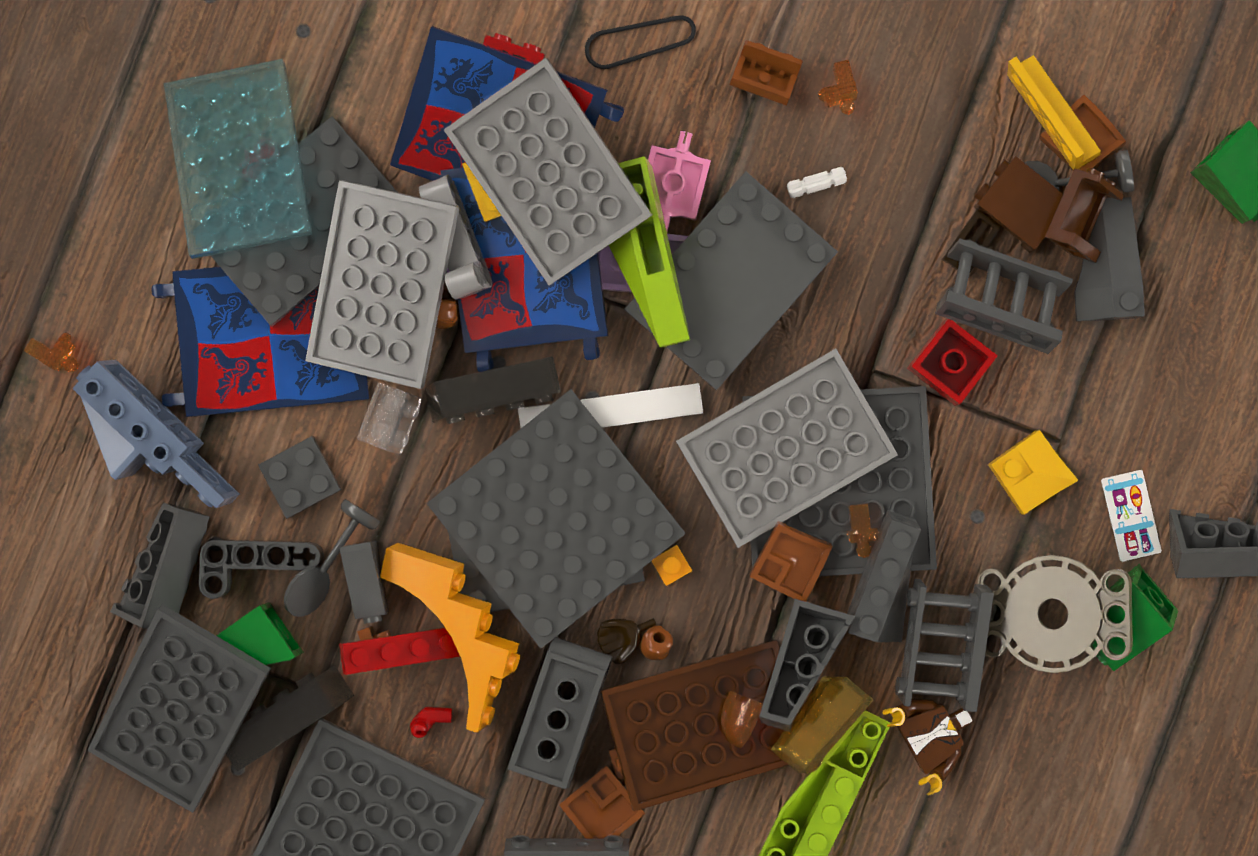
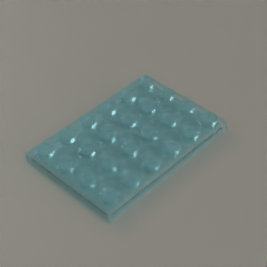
(237, 159)

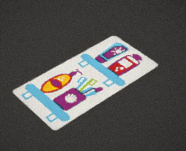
(1131, 515)

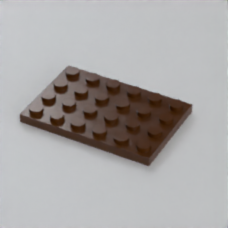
(672, 728)

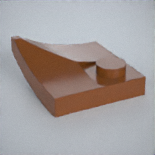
(1099, 128)
(791, 561)
(601, 807)

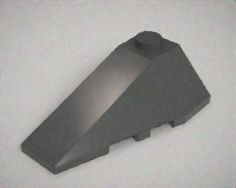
(1114, 283)

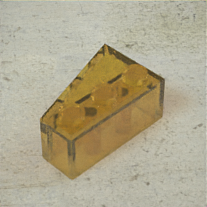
(821, 723)

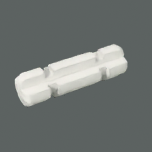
(816, 182)

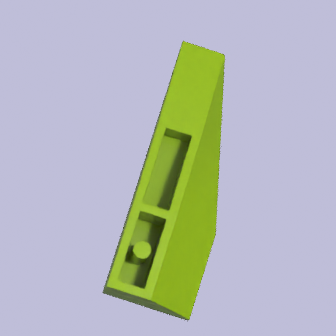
(648, 262)
(821, 803)

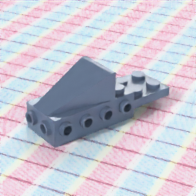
(140, 430)

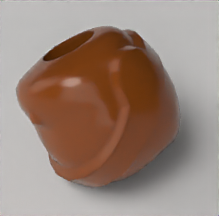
(447, 314)
(656, 643)

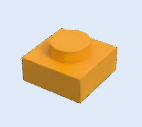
(671, 565)

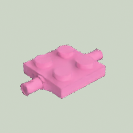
(679, 179)

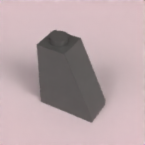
(363, 579)

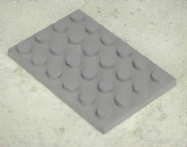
(548, 171)
(382, 284)
(786, 448)

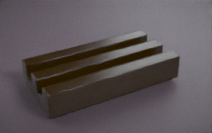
(986, 221)

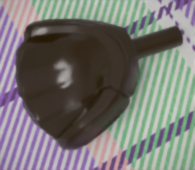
(621, 638)

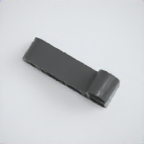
(262, 560)

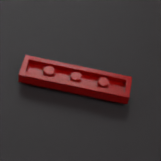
(397, 650)

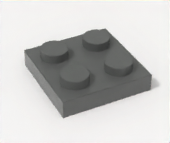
(299, 477)

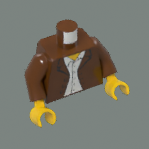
(931, 737)

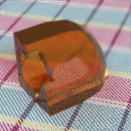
(739, 718)

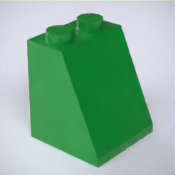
(1232, 172)
(1151, 617)
(262, 636)

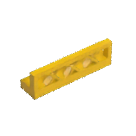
(1052, 111)

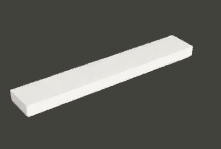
(635, 406)

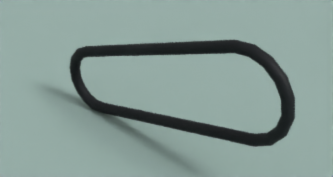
(643, 55)

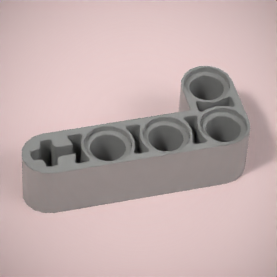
(466, 263)

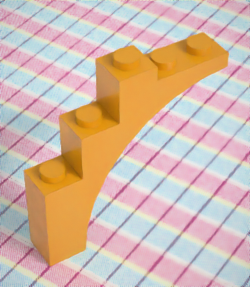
(466, 619)

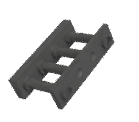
(994, 320)
(970, 662)
(525, 846)

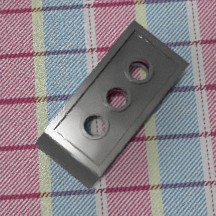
(588, 672)

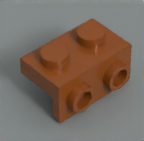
(766, 72)

